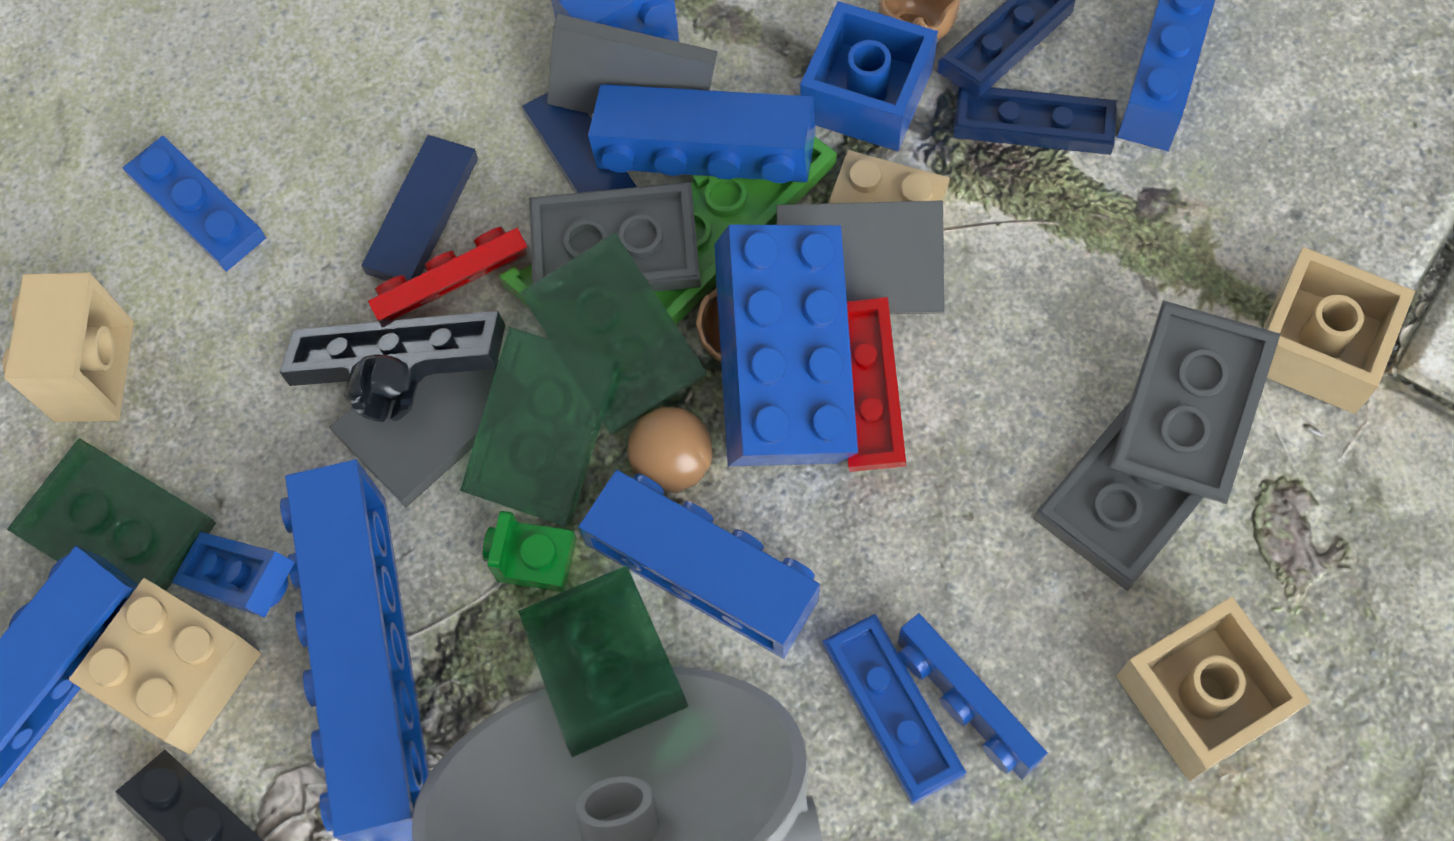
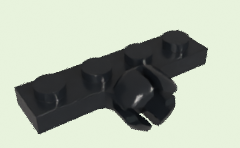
(392, 357)
(179, 805)

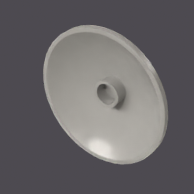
(706, 773)

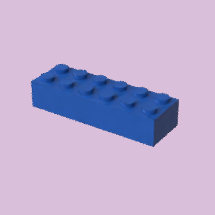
(357, 653)

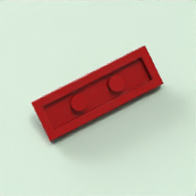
(447, 273)
(874, 387)

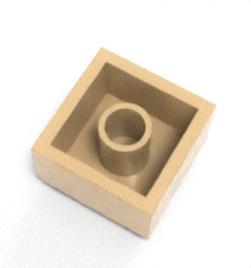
(1335, 329)
(69, 347)
(165, 666)
(1211, 688)

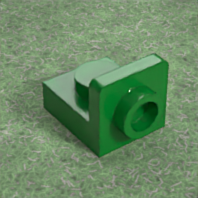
(528, 553)

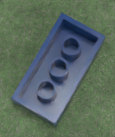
(785, 345)

